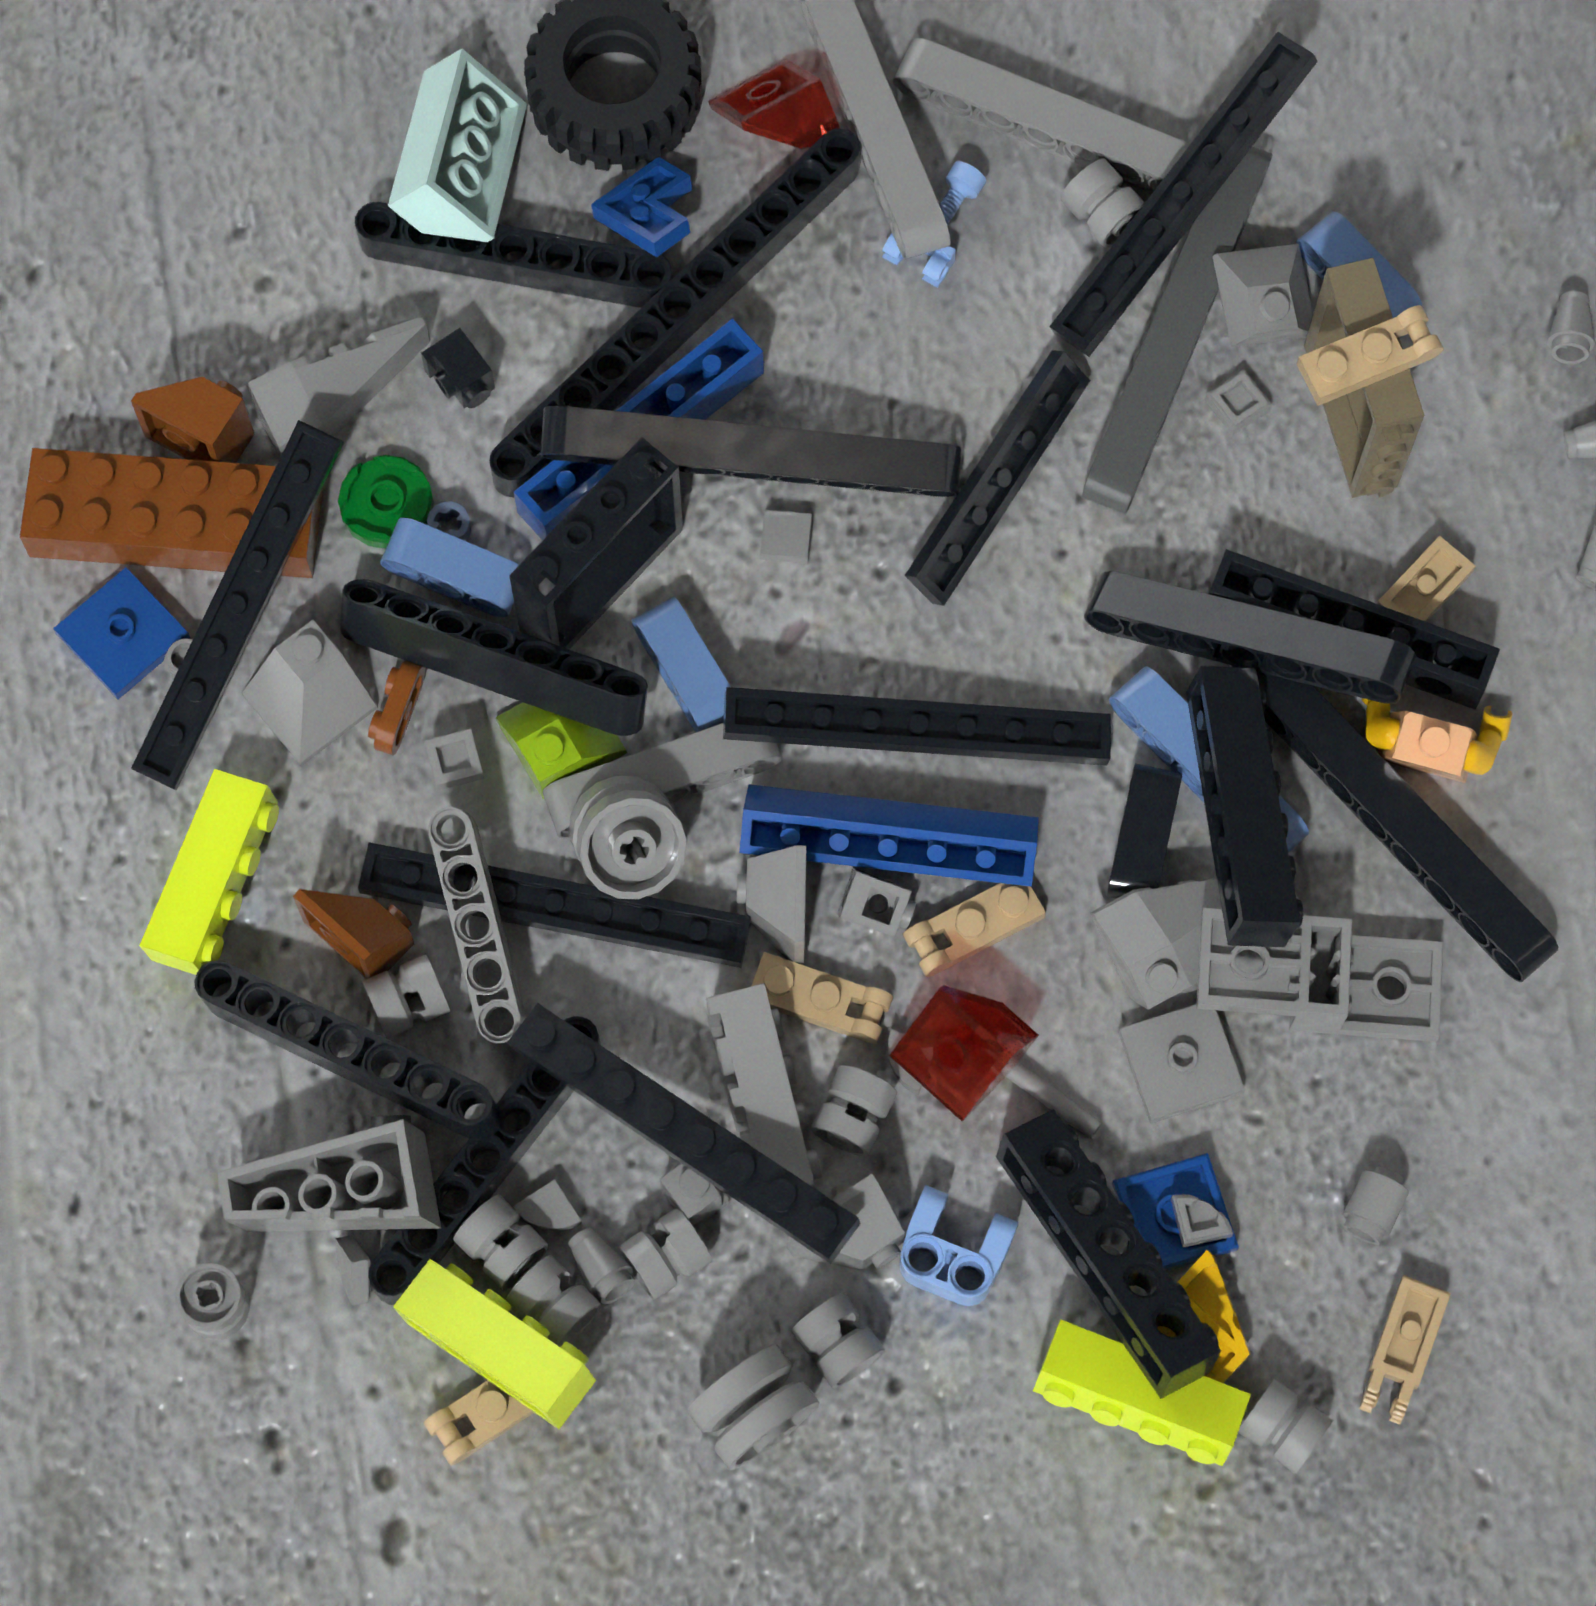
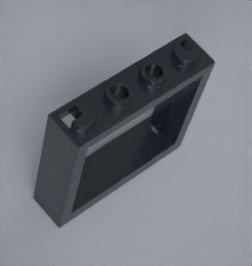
(599, 547)

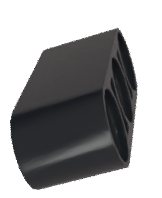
(1144, 830)

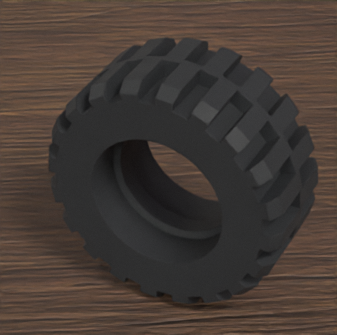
(613, 131)

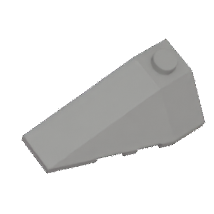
(335, 387)
(1156, 937)

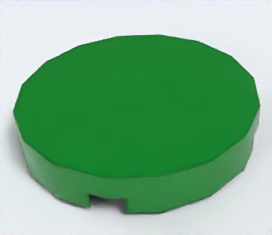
(380, 494)

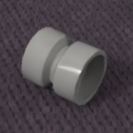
(1099, 197)
(388, 1001)
(861, 1095)
(486, 1232)
(665, 1253)
(212, 1301)
(552, 1301)
(838, 1340)
(1285, 1425)

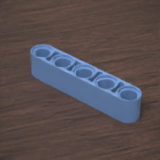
(1164, 725)

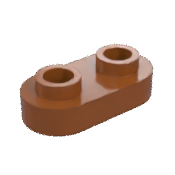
(403, 689)

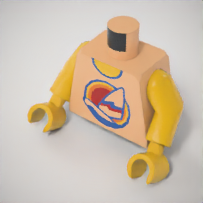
(1435, 744)

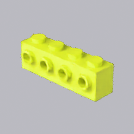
(210, 872)
(495, 1342)
(1107, 1383)

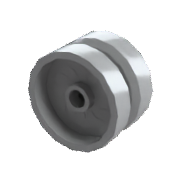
(627, 837)
(753, 1407)

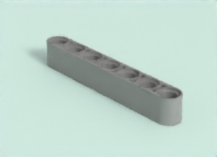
(1036, 114)
(879, 126)

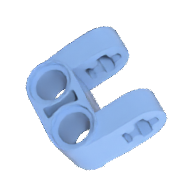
(951, 1257)

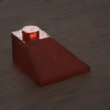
(779, 105)
(963, 1047)

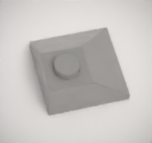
(1264, 294)
(308, 693)
(777, 898)
(875, 1238)

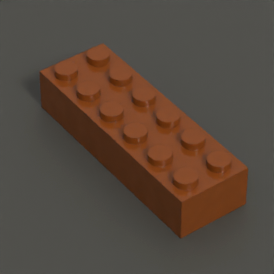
(148, 511)

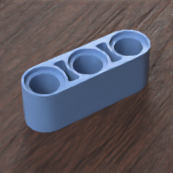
(1338, 242)
(450, 567)
(683, 663)

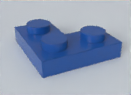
(641, 207)

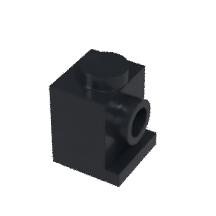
(459, 369)

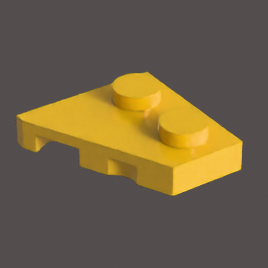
(1214, 1307)

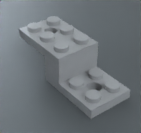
(1326, 980)

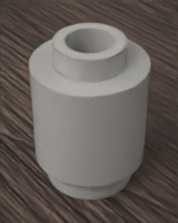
(1375, 1205)

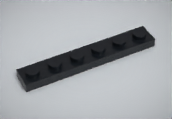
(997, 478)

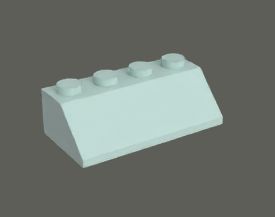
(458, 151)

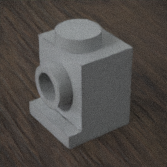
(856, 899)
(692, 1194)

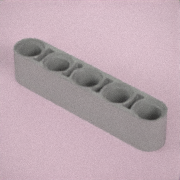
(676, 767)
(460, 907)

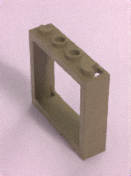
(1380, 421)

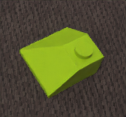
(556, 745)

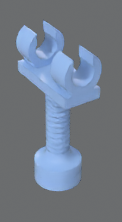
(964, 183)

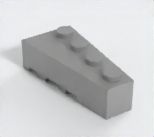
(760, 1079)
(340, 1184)

